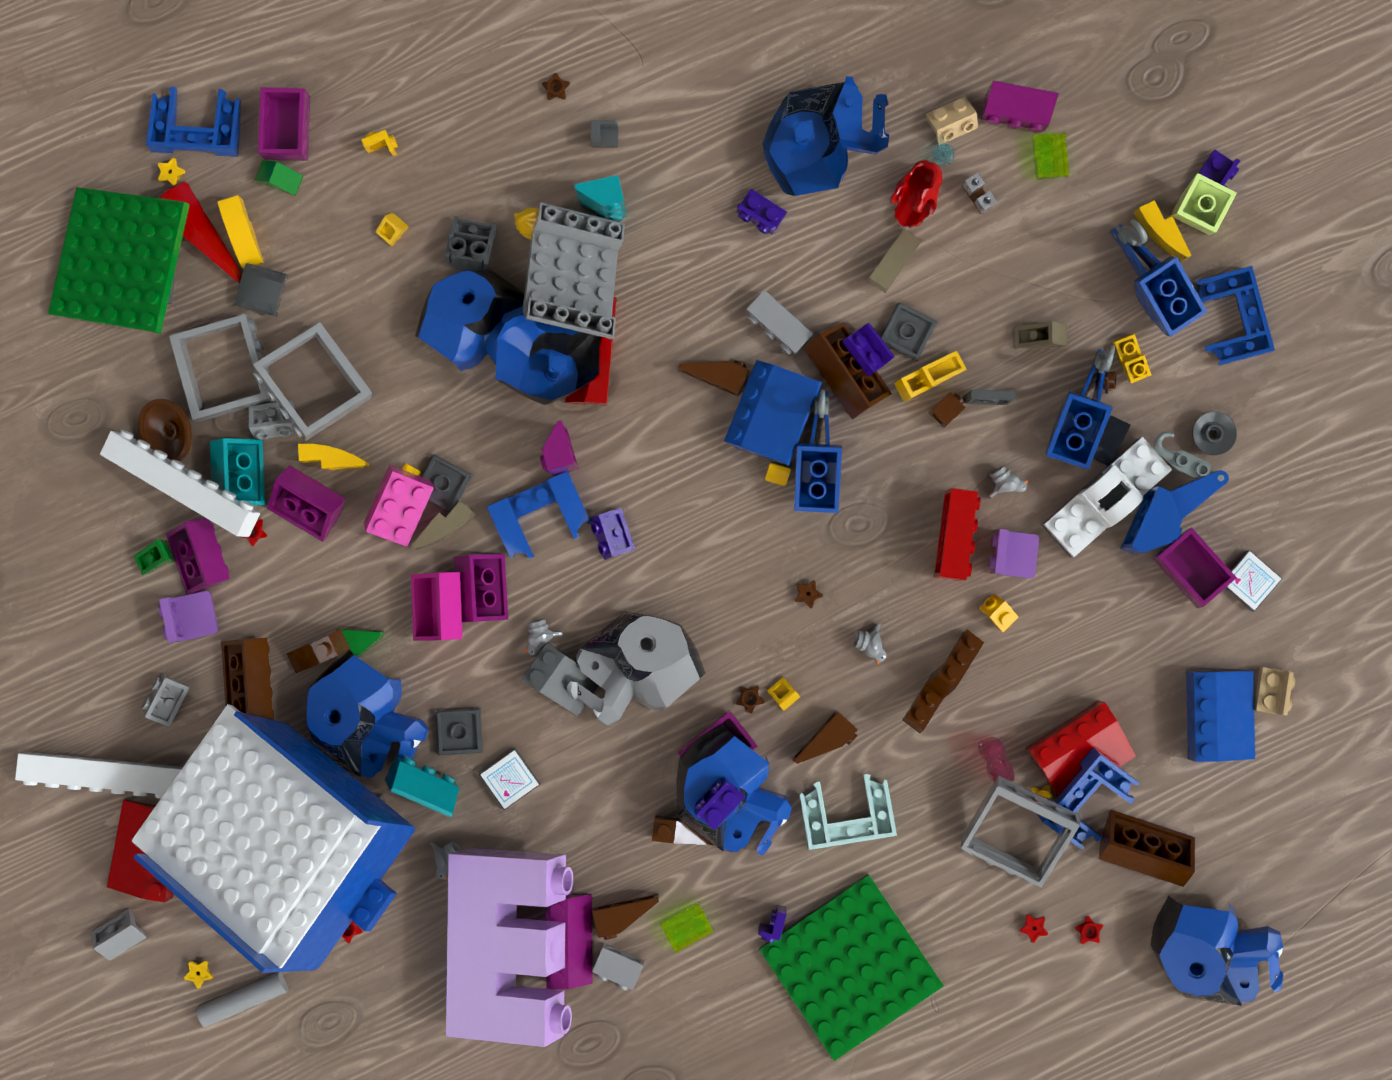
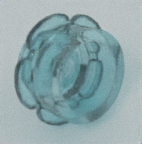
(943, 148)

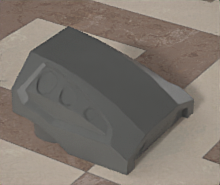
(470, 244)
(261, 289)

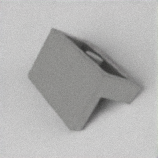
(117, 935)

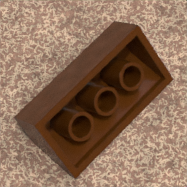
(844, 374)
(248, 676)
(1148, 848)

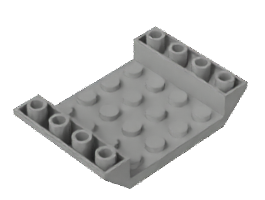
(572, 270)

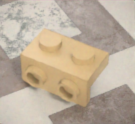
(953, 120)

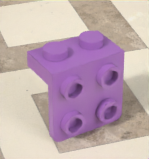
(1013, 553)
(188, 617)

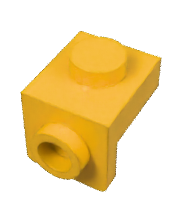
(377, 140)
(998, 612)

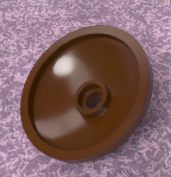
(165, 428)

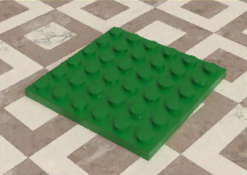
(118, 259)
(851, 967)

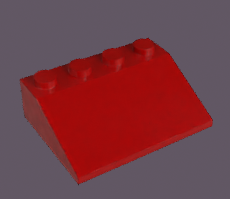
(1064, 748)
(125, 872)

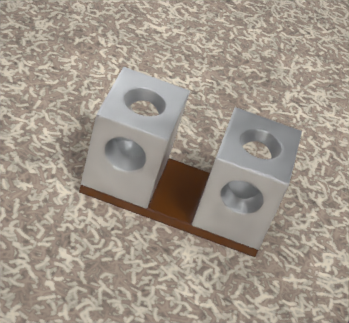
(982, 200)

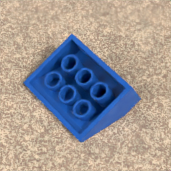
(772, 412)
(1220, 716)

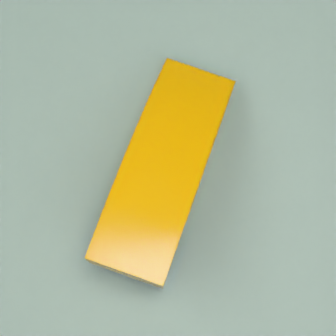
(240, 231)
(1161, 231)
(930, 376)
(330, 457)

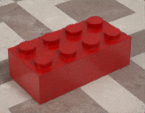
(956, 534)

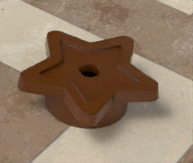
(556, 81)
(1110, 381)
(814, 594)
(750, 704)

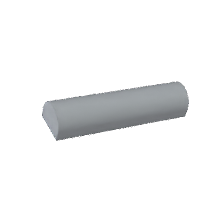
(242, 999)

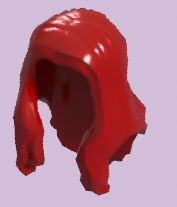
(917, 194)

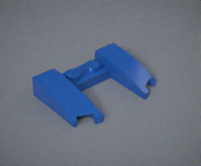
(166, 137)
(1244, 287)
(556, 489)
(1094, 771)

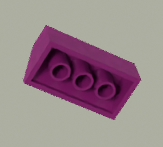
(577, 915)

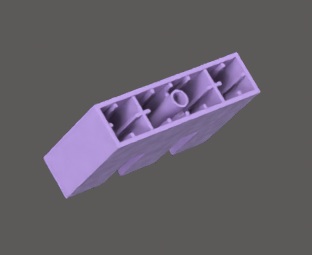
(493, 945)

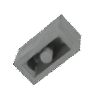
(618, 967)

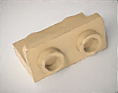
(1274, 691)

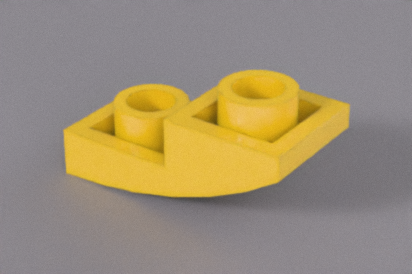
(1130, 357)

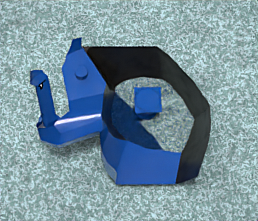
(467, 315)
(545, 359)

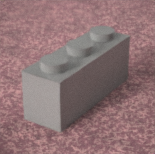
(778, 323)

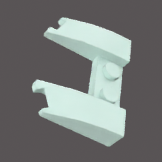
(877, 826)

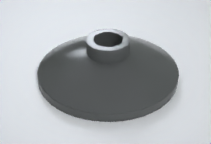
(1224, 431)

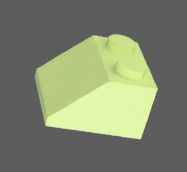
(1203, 204)

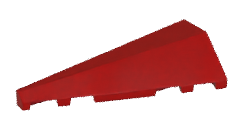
(201, 231)
(597, 390)

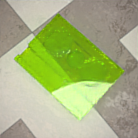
(1050, 156)
(686, 927)

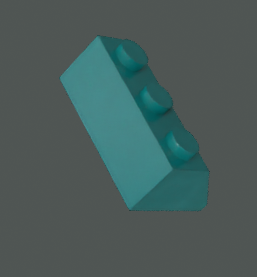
(602, 198)
(239, 468)
(423, 785)

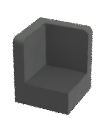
(604, 133)

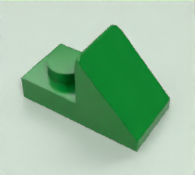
(153, 557)

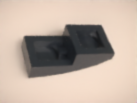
(1111, 440)

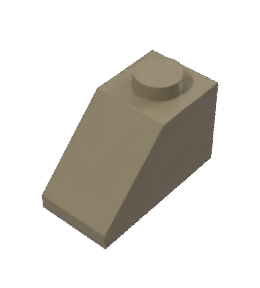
(1041, 336)

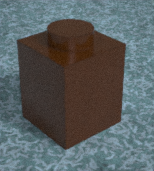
(947, 409)

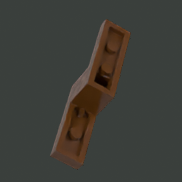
(943, 681)

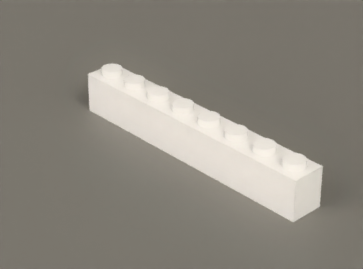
(180, 483)
(95, 774)

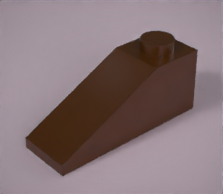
(723, 375)
(318, 651)
(830, 736)
(676, 831)
(616, 917)

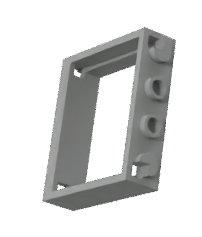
(339, 359)
(187, 373)
(1032, 802)

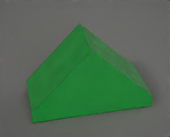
(279, 177)
(361, 640)

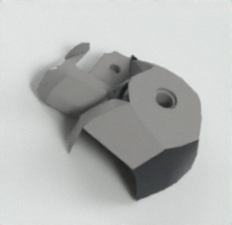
(637, 659)

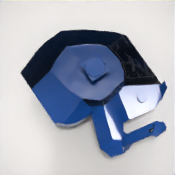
(814, 131)
(355, 716)
(720, 756)
(1209, 955)

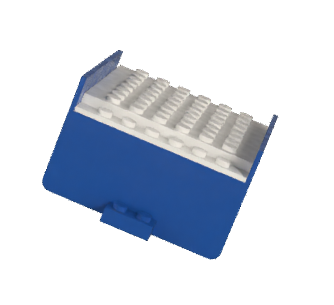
(272, 843)

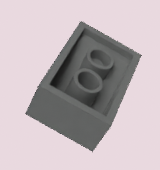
(552, 674)

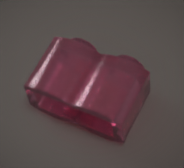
(994, 754)

